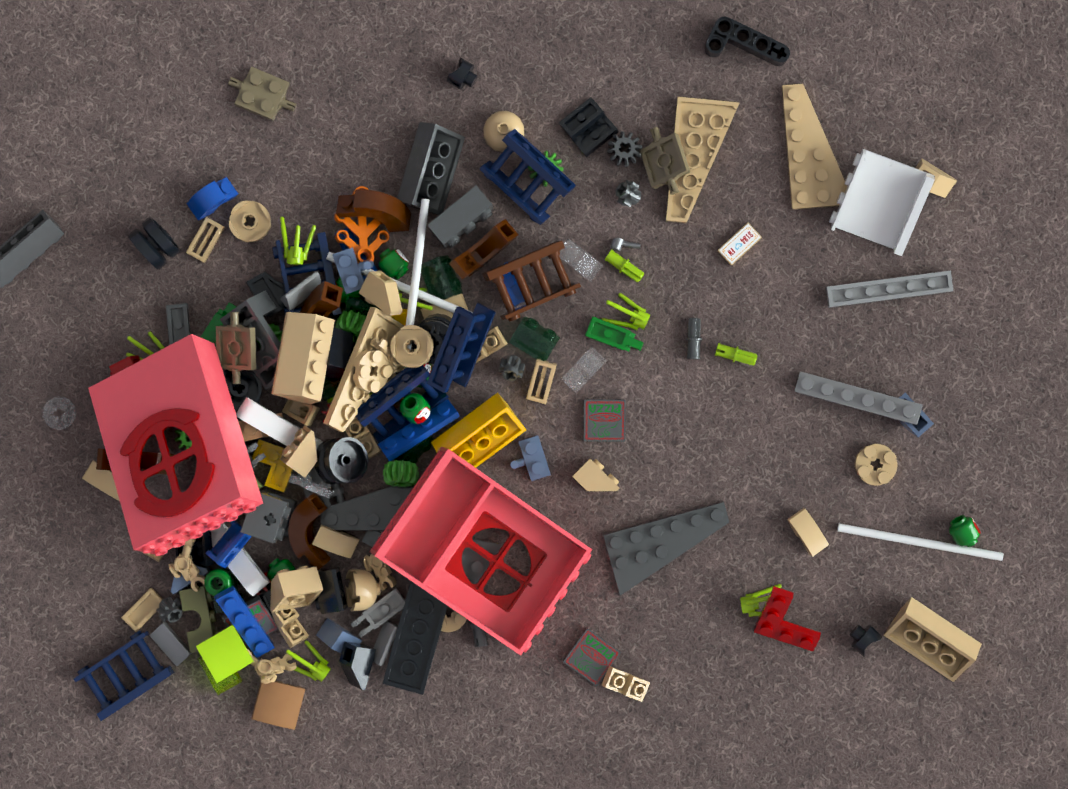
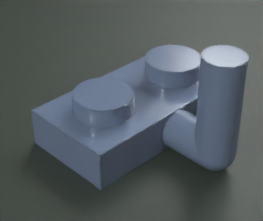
(350, 269)
(532, 458)

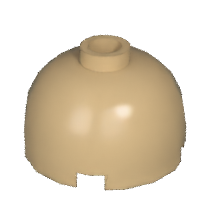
(498, 126)
(361, 590)

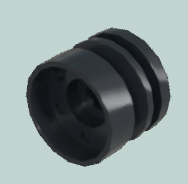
(437, 327)

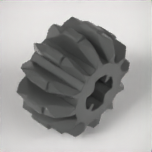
(625, 142)

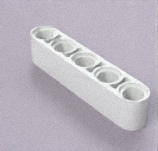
(269, 422)
(243, 566)

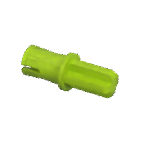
(624, 266)
(736, 354)

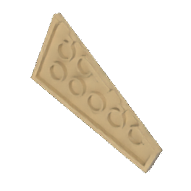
(701, 132)
(811, 163)
(348, 395)

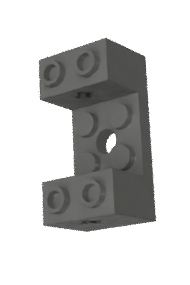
(252, 315)
(271, 518)

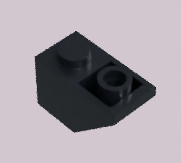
(356, 663)

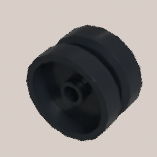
(151, 245)
(249, 387)
(341, 460)

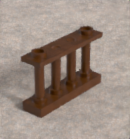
(534, 260)

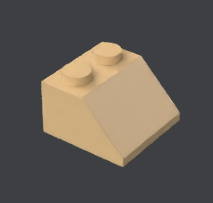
(295, 588)

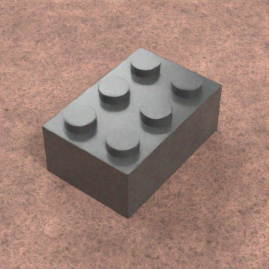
(461, 217)

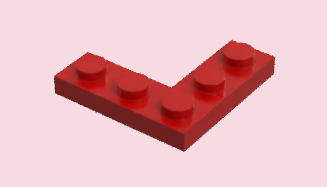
(772, 624)

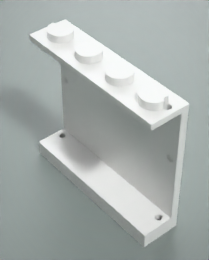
(882, 200)

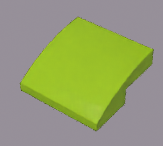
(224, 653)

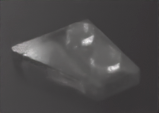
(322, 488)

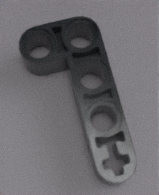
(748, 45)

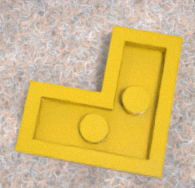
(279, 471)

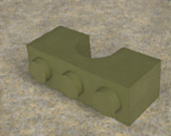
(199, 602)

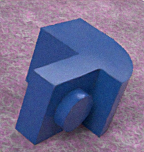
(211, 197)

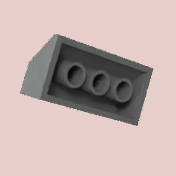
(431, 167)

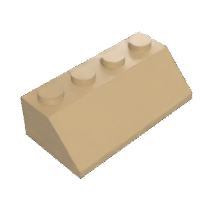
(303, 357)
(933, 640)

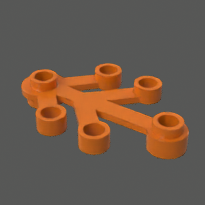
(362, 231)

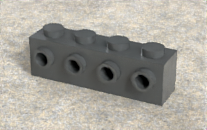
(27, 245)

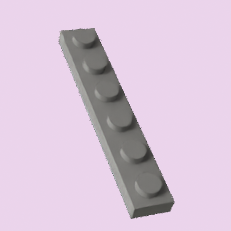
(889, 289)
(858, 398)

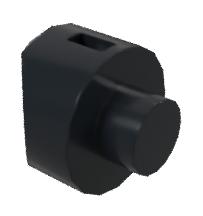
(462, 75)
(864, 637)

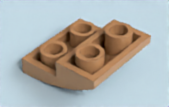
(278, 704)

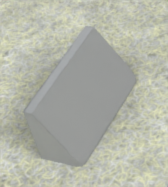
(301, 291)
(384, 642)
(170, 644)

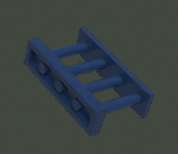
(537, 161)
(323, 265)
(461, 347)
(391, 393)
(142, 684)

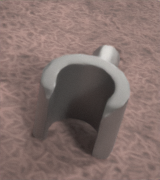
(617, 244)

